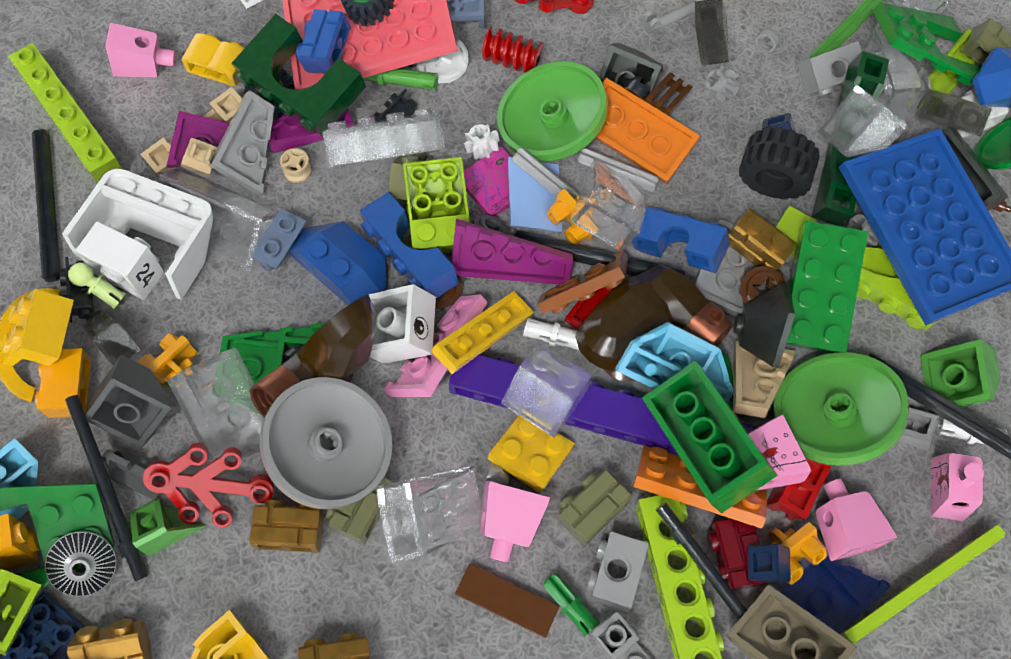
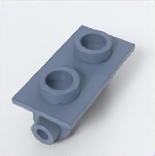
(278, 239)

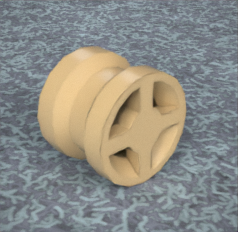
(295, 158)

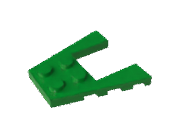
(913, 32)
(265, 351)
(56, 512)

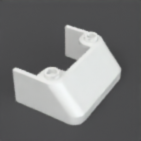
(152, 209)

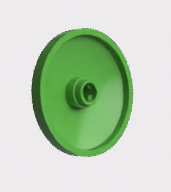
(553, 110)
(843, 408)

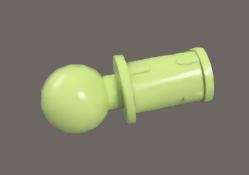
(83, 275)

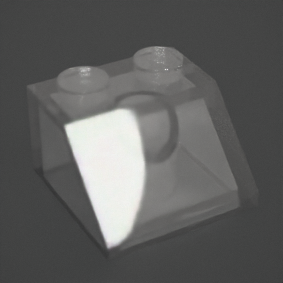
(862, 125)
(546, 389)

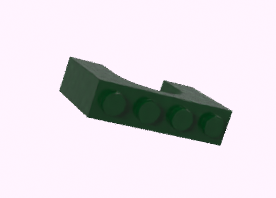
(314, 106)

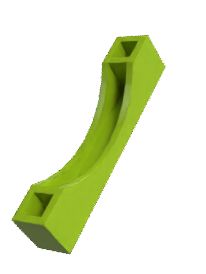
(880, 289)

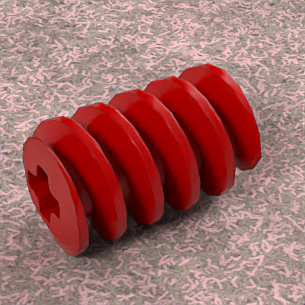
(511, 52)

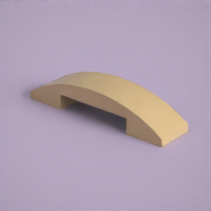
(223, 110)

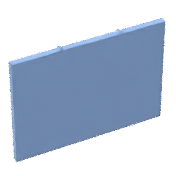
(530, 200)

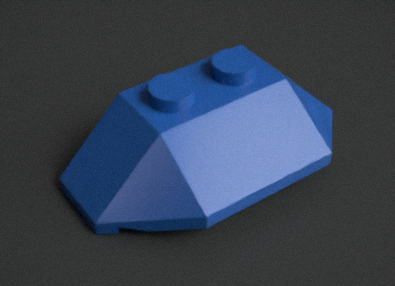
(994, 79)
(341, 260)

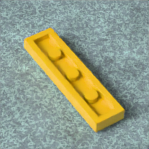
(482, 332)

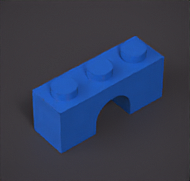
(704, 241)

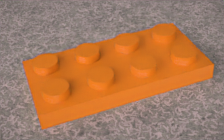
(645, 133)
(669, 477)

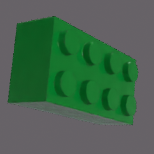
(825, 285)
(709, 437)

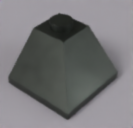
(624, 63)
(766, 324)

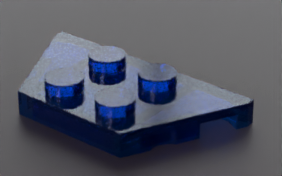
(834, 592)

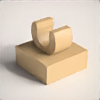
(198, 157)

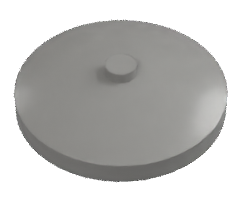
(325, 443)

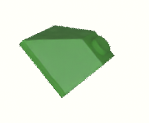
(963, 372)

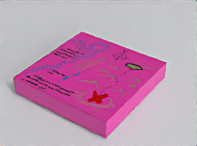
(489, 183)

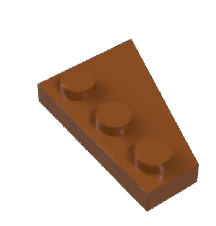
(583, 289)

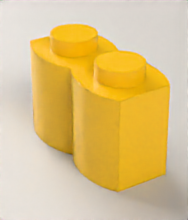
(212, 58)

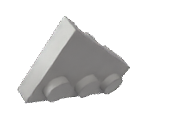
(244, 144)
(724, 286)

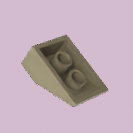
(783, 630)

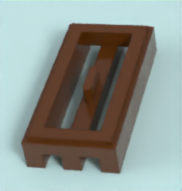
(674, 86)

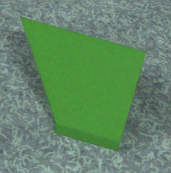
(158, 526)

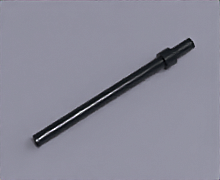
(682, 535)
(126, 547)

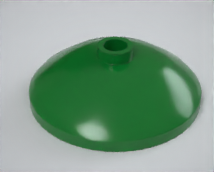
(995, 147)

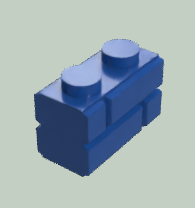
(323, 40)

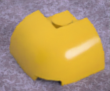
(227, 640)

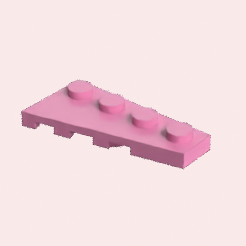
(423, 374)

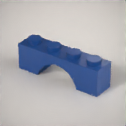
(424, 268)

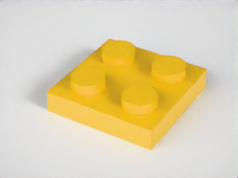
(530, 453)

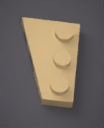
(756, 381)

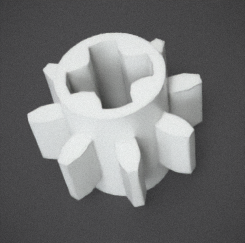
(481, 141)

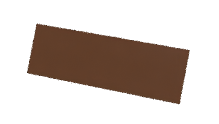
(507, 600)

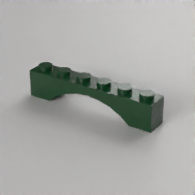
(834, 197)

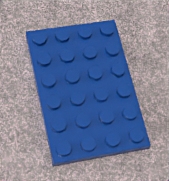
(931, 225)

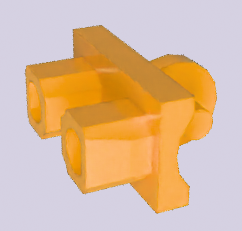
(564, 209)
(174, 359)
(801, 544)

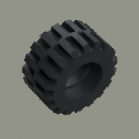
(779, 163)

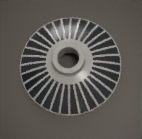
(82, 548)

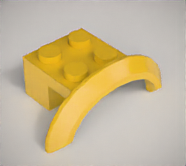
(32, 331)

